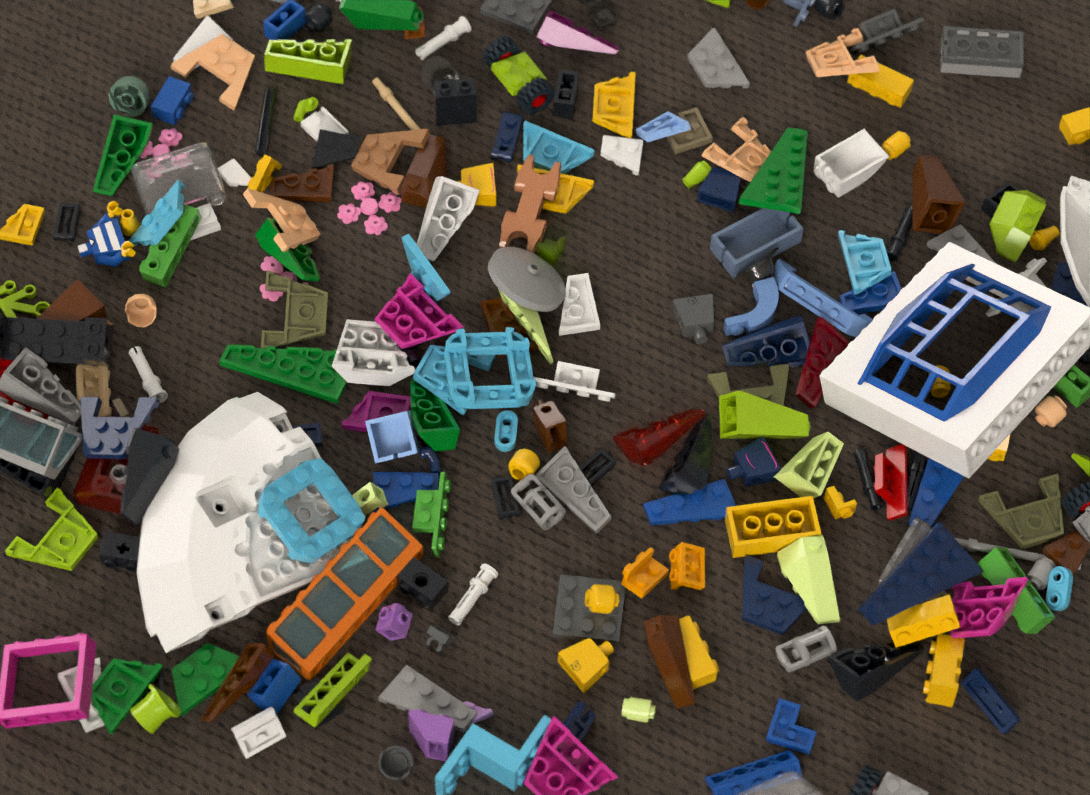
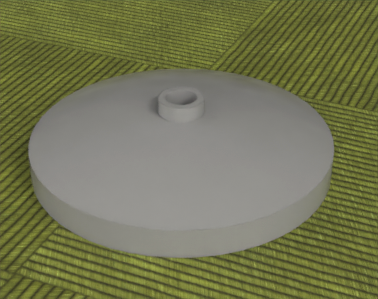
(526, 279)

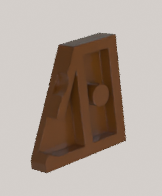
(1068, 551)

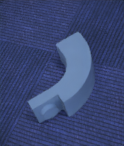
(761, 316)

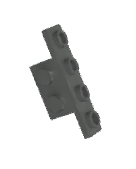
(881, 27)

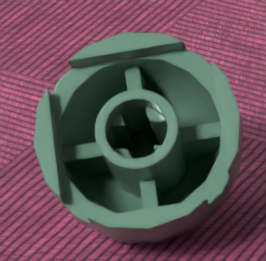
(129, 92)

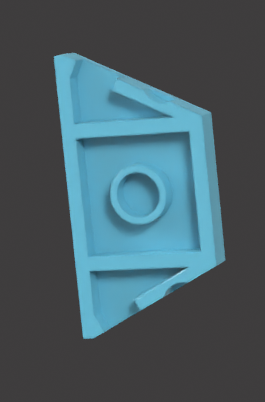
(551, 147)
(162, 218)
(865, 260)
(424, 271)

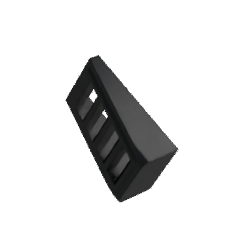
(990, 205)

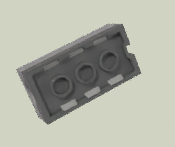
(981, 52)

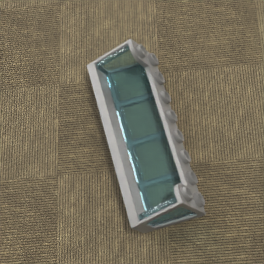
(34, 441)

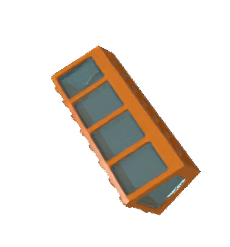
(342, 595)

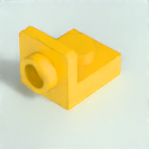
(836, 504)

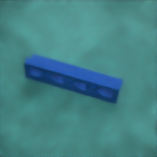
(752, 774)

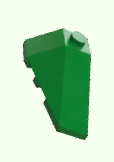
(122, 149)
(296, 259)
(432, 418)

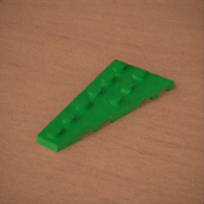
(781, 177)
(295, 368)

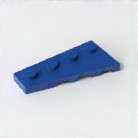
(934, 492)
(700, 505)

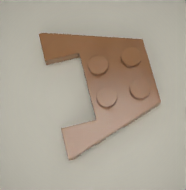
(380, 153)

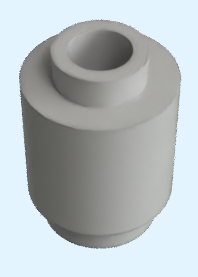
(1040, 573)

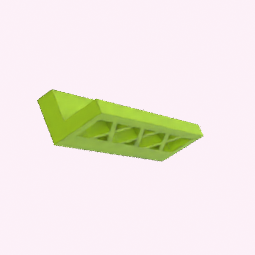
(336, 692)

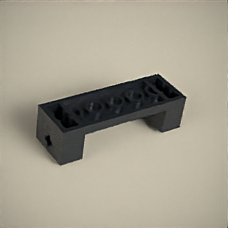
(58, 340)

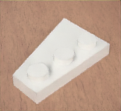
(203, 34)
(579, 307)
(68, 682)

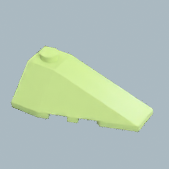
(531, 322)
(809, 571)

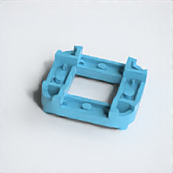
(491, 343)
(286, 526)

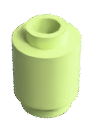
(638, 709)

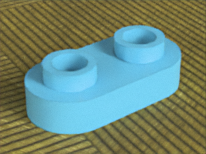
(505, 432)
(1060, 588)

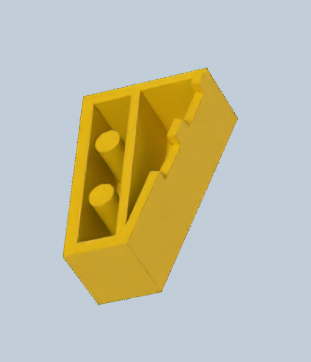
(944, 670)

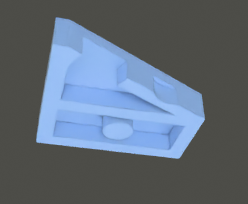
(662, 126)

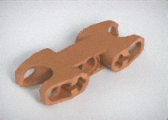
(534, 191)

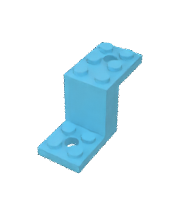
(490, 757)

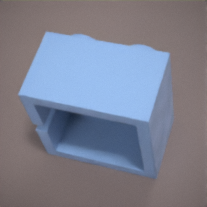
(391, 436)

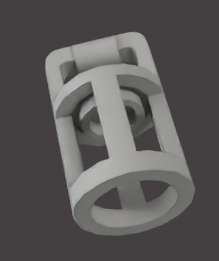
(534, 498)
(800, 650)

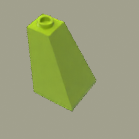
(754, 417)

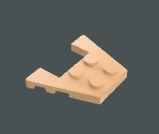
(835, 59)
(224, 60)
(746, 159)
(290, 217)

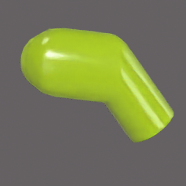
(304, 107)

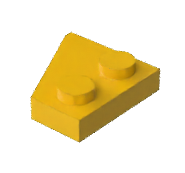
(263, 174)
(23, 225)

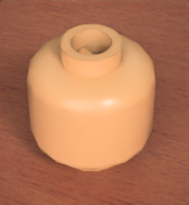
(1050, 411)

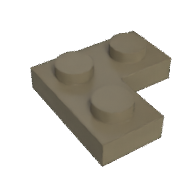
(693, 138)

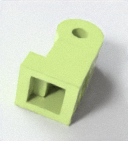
(370, 498)

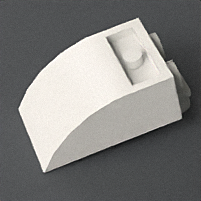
(849, 163)

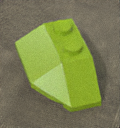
(1015, 222)

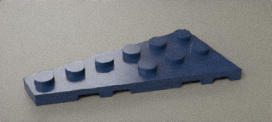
(926, 571)

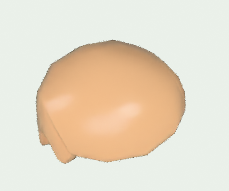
(141, 310)

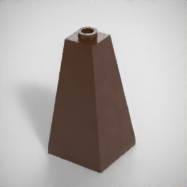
(935, 197)
(75, 305)

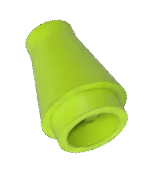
(697, 174)

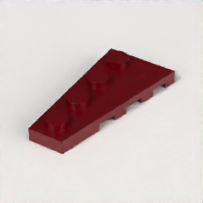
(822, 351)

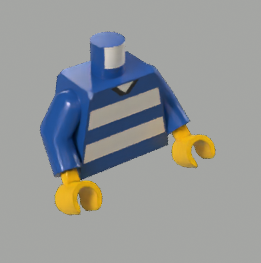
(107, 240)

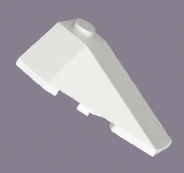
(446, 210)

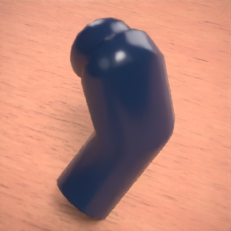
(435, 464)

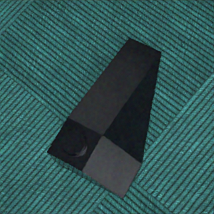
(692, 462)
(148, 466)
(869, 668)

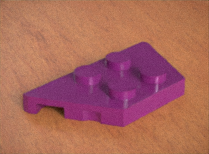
(375, 406)

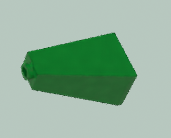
(383, 14)

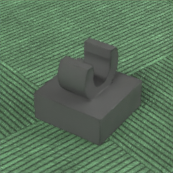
(441, 636)

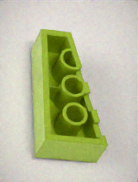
(310, 60)

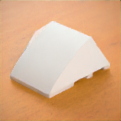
(370, 355)

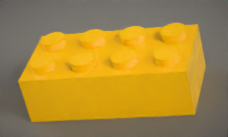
(770, 525)

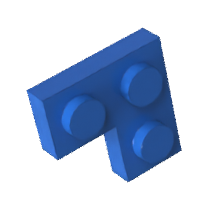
(785, 732)

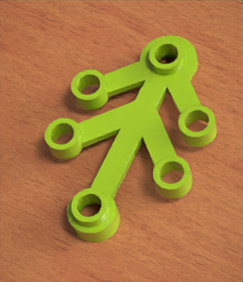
(10, 303)

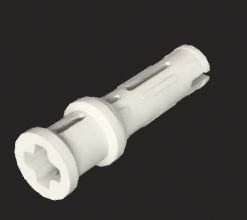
(450, 33)
(150, 382)
(478, 586)

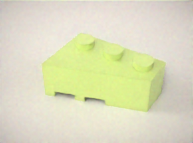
(811, 466)

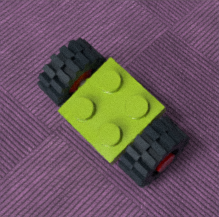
(518, 74)

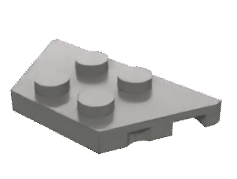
(715, 63)

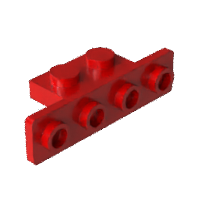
(892, 480)

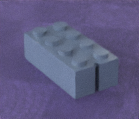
(755, 237)

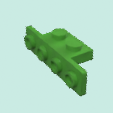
(430, 513)

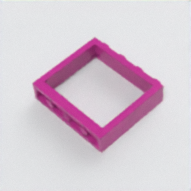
(53, 712)

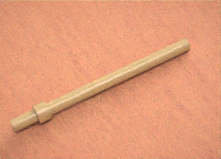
(388, 95)

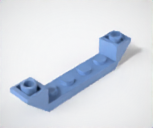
(818, 301)

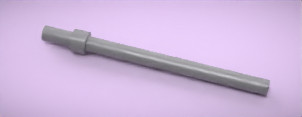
(972, 546)

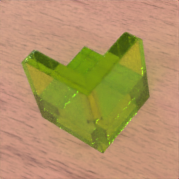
(550, 250)

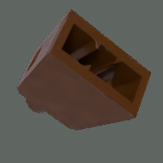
(546, 417)

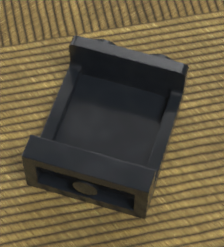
(455, 101)

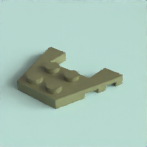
(304, 312)
(772, 393)
(1031, 522)

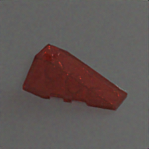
(650, 443)

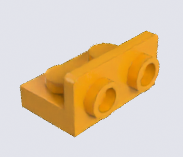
(687, 566)
(643, 574)

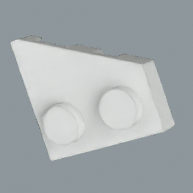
(623, 152)

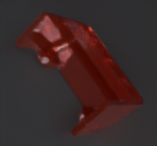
(95, 488)

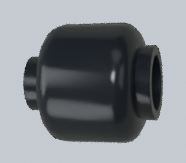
(829, 8)
(318, 17)

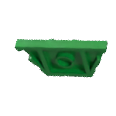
(201, 675)
(120, 689)

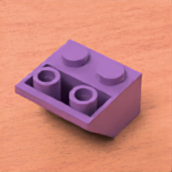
(432, 733)

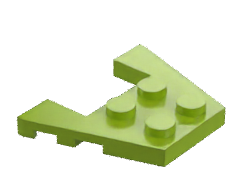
(63, 543)

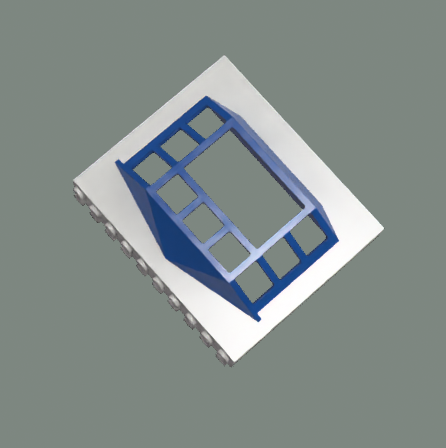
(993, 394)

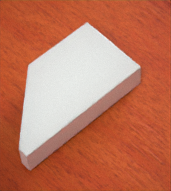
(234, 174)

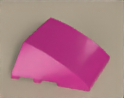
(414, 316)
(985, 608)
(565, 765)

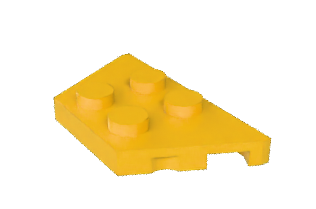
(615, 105)
(570, 191)

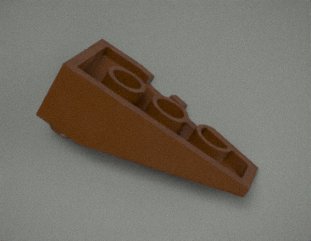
(425, 167)
(669, 655)
(240, 679)

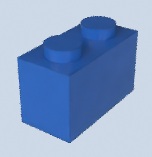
(284, 21)
(172, 100)
(274, 686)

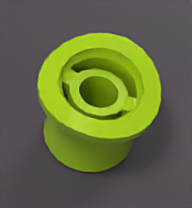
(155, 709)

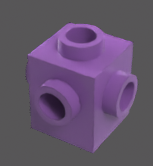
(394, 621)

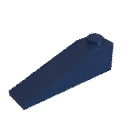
(776, 344)

